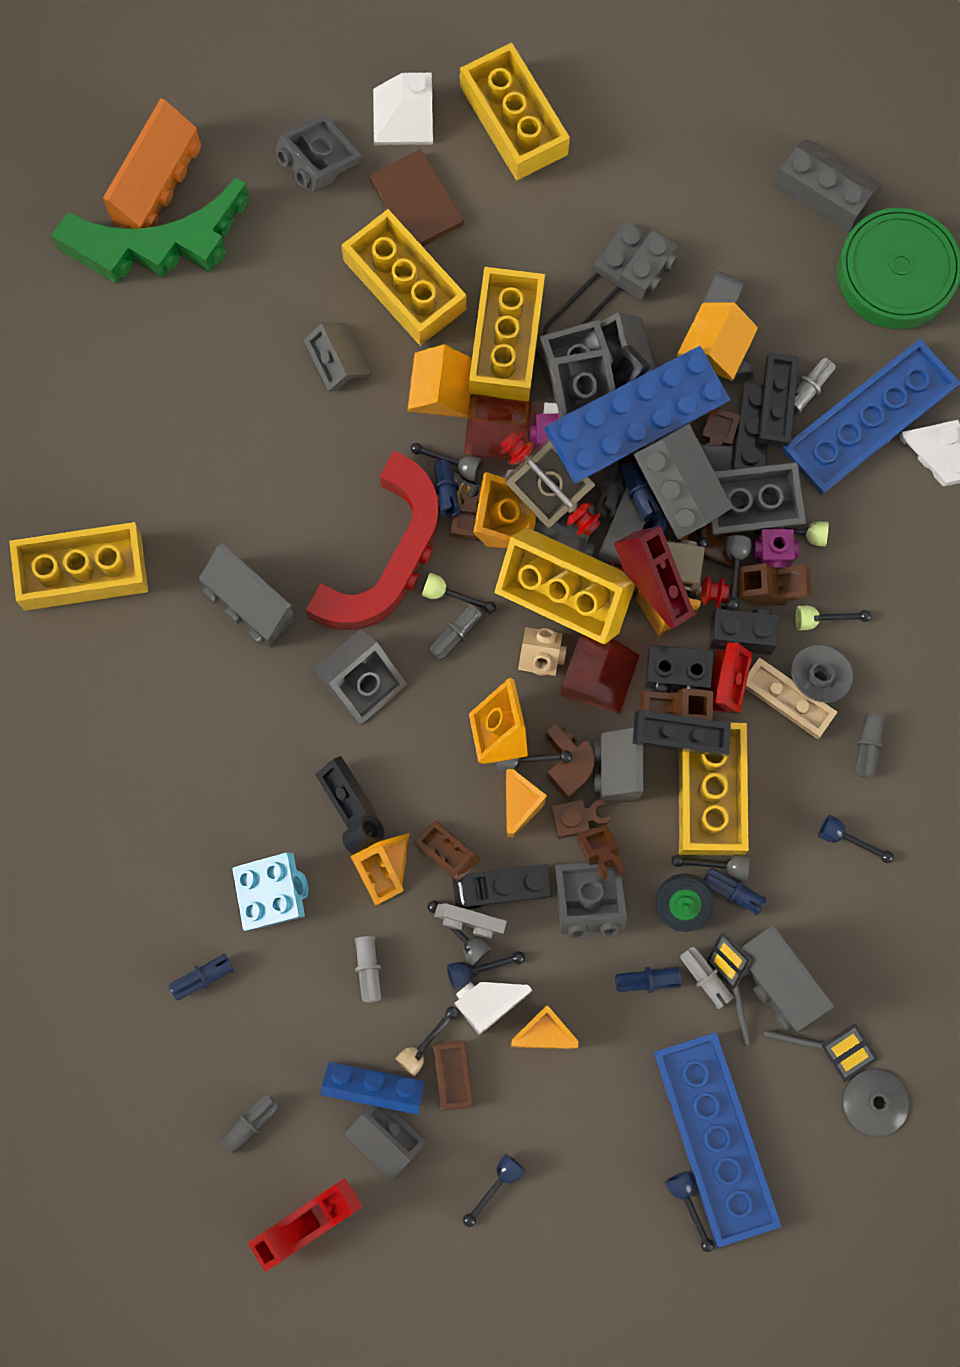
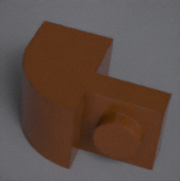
(771, 586)
(683, 703)
(571, 776)

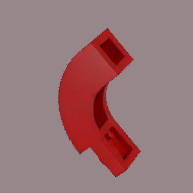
(305, 1224)

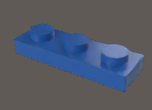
(372, 1087)

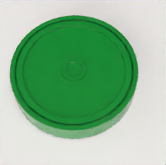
(899, 268)

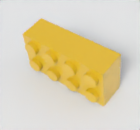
(514, 111)
(404, 277)
(506, 334)
(78, 566)
(565, 585)
(714, 800)

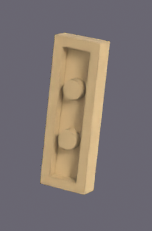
(785, 697)

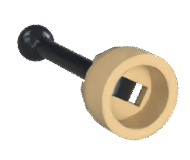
(412, 1058)

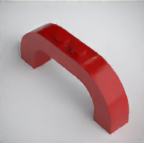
(368, 608)

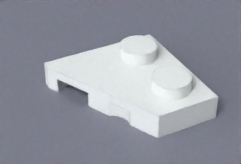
(937, 449)

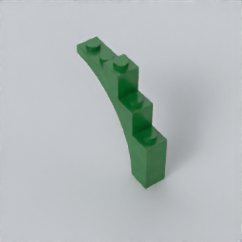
(157, 248)

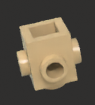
(541, 651)

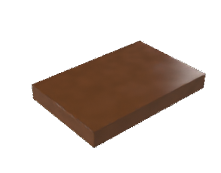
(417, 198)

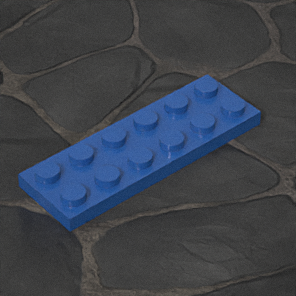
(636, 414)
(871, 416)
(717, 1140)

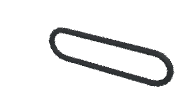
(581, 290)

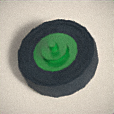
(685, 902)

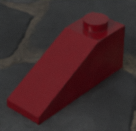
(654, 572)

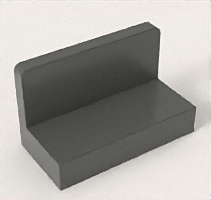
(336, 354)
(385, 1139)

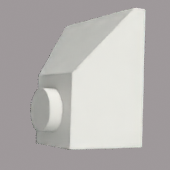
(404, 110)
(489, 1002)

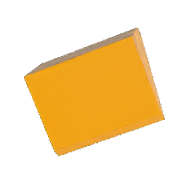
(723, 335)
(440, 382)
(500, 513)
(499, 726)

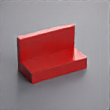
(730, 678)

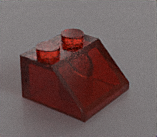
(492, 421)
(600, 673)

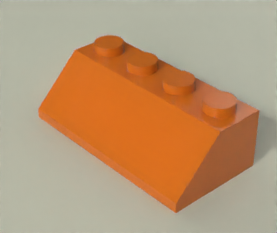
(152, 169)

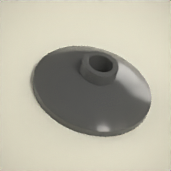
(830, 666)
(859, 1103)

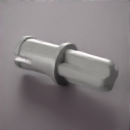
(811, 384)
(368, 969)
(706, 977)

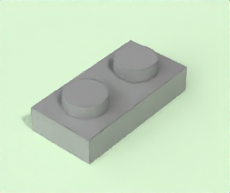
(483, 924)

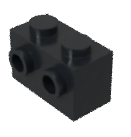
(752, 630)
(678, 668)

